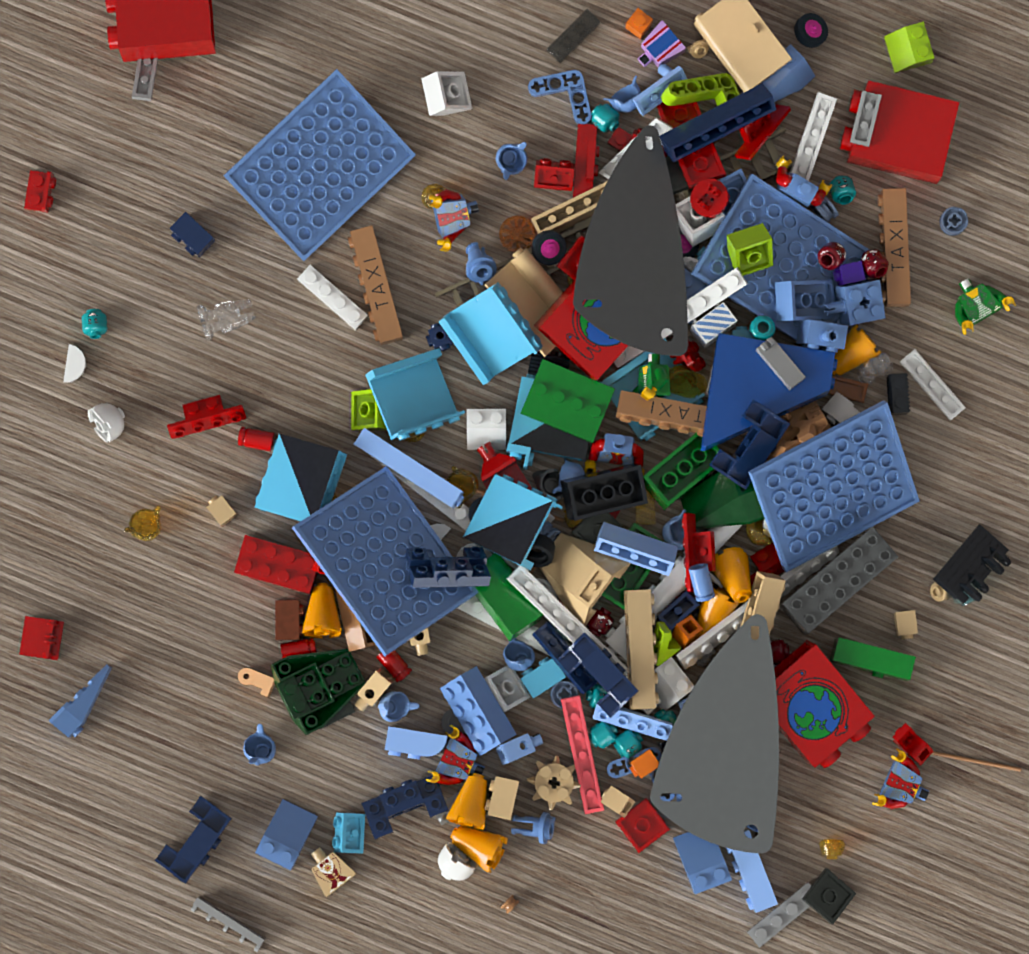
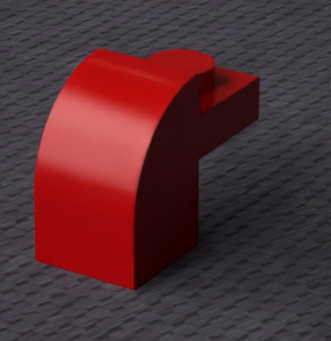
(912, 744)

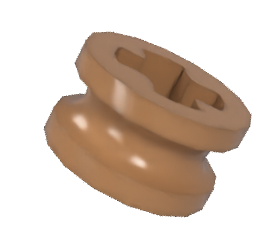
(510, 904)

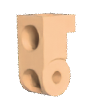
(251, 677)

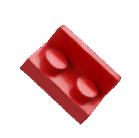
(554, 174)
(39, 191)

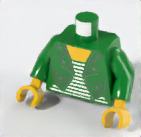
(978, 304)
(653, 379)

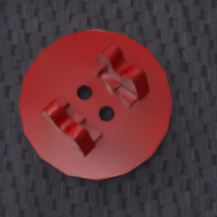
(716, 191)
(691, 358)

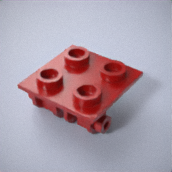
(41, 638)

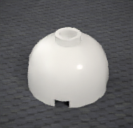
(108, 421)
(455, 863)

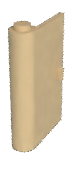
(742, 42)
(529, 289)

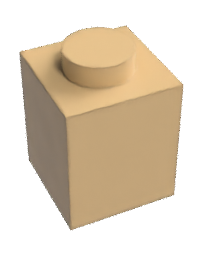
(221, 510)
(905, 624)
(617, 801)

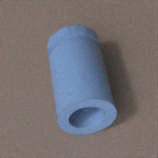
(701, 582)

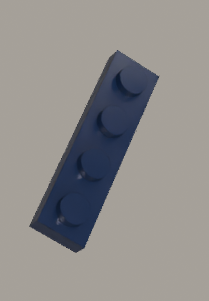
(555, 647)

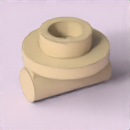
(698, 48)
(938, 593)

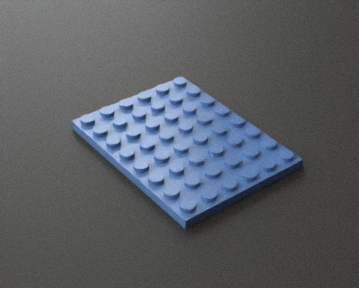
(319, 165)
(795, 243)
(834, 486)
(363, 553)

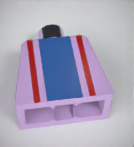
(661, 46)

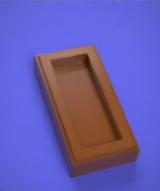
(849, 389)

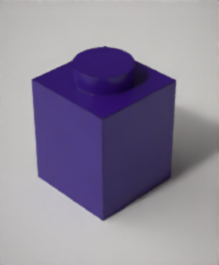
(849, 273)

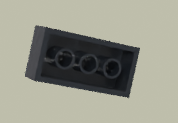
(604, 492)

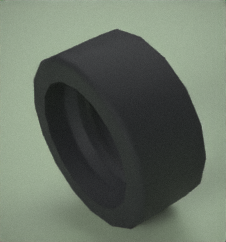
(544, 558)

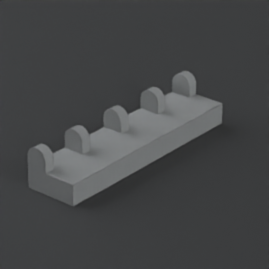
(229, 922)

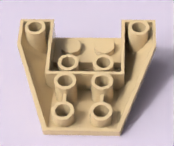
(581, 575)

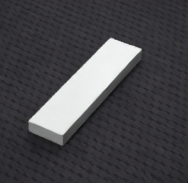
(932, 384)

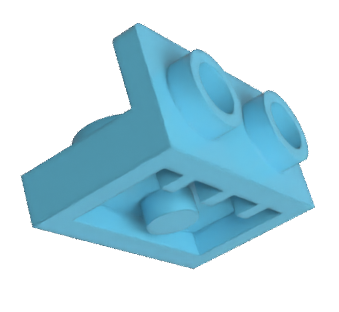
(519, 452)
(349, 833)

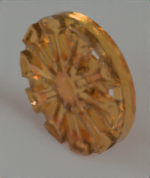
(516, 233)

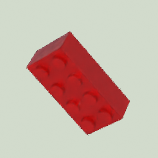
(276, 564)

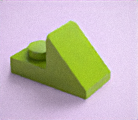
(665, 644)

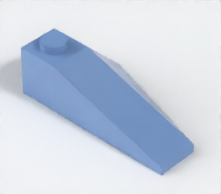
(790, 77)
(74, 714)

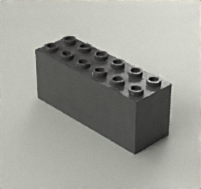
(838, 581)

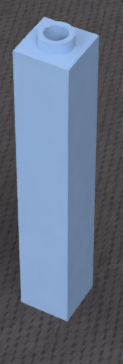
(409, 468)

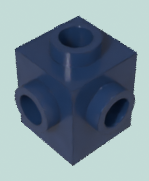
(444, 343)

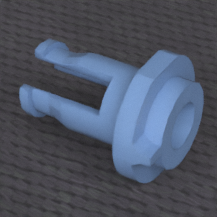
(479, 265)
(542, 827)

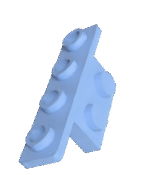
(636, 722)

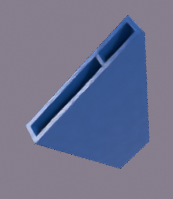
(743, 375)

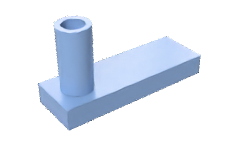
(651, 96)

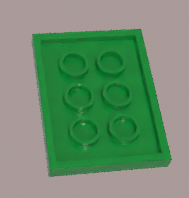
(567, 401)

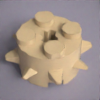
(545, 790)

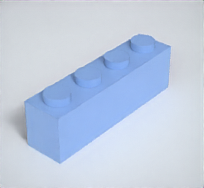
(636, 548)
(753, 879)

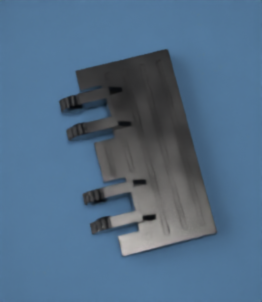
(969, 566)

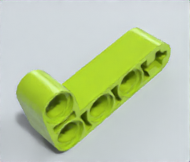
(717, 87)

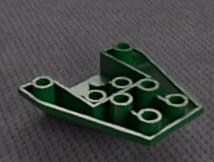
(721, 503)
(316, 686)

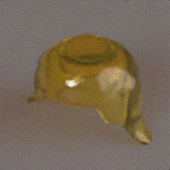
(464, 481)
(145, 524)
(755, 534)

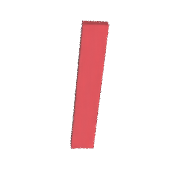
(582, 754)

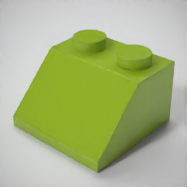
(909, 47)
(750, 249)
(365, 412)

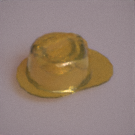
(686, 382)

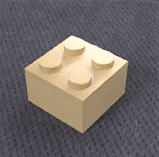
(502, 798)

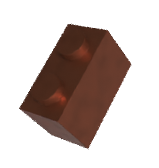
(288, 620)

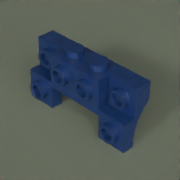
(754, 448)
(448, 571)
(603, 669)
(402, 800)
(201, 841)

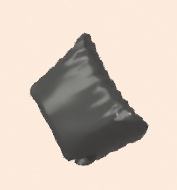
(547, 481)

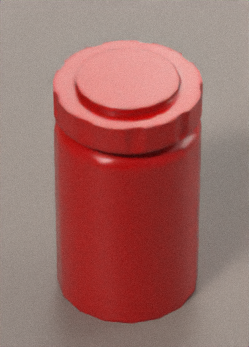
(256, 439)
(298, 647)
(395, 665)

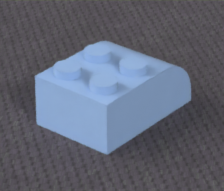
(414, 743)

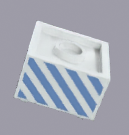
(715, 322)

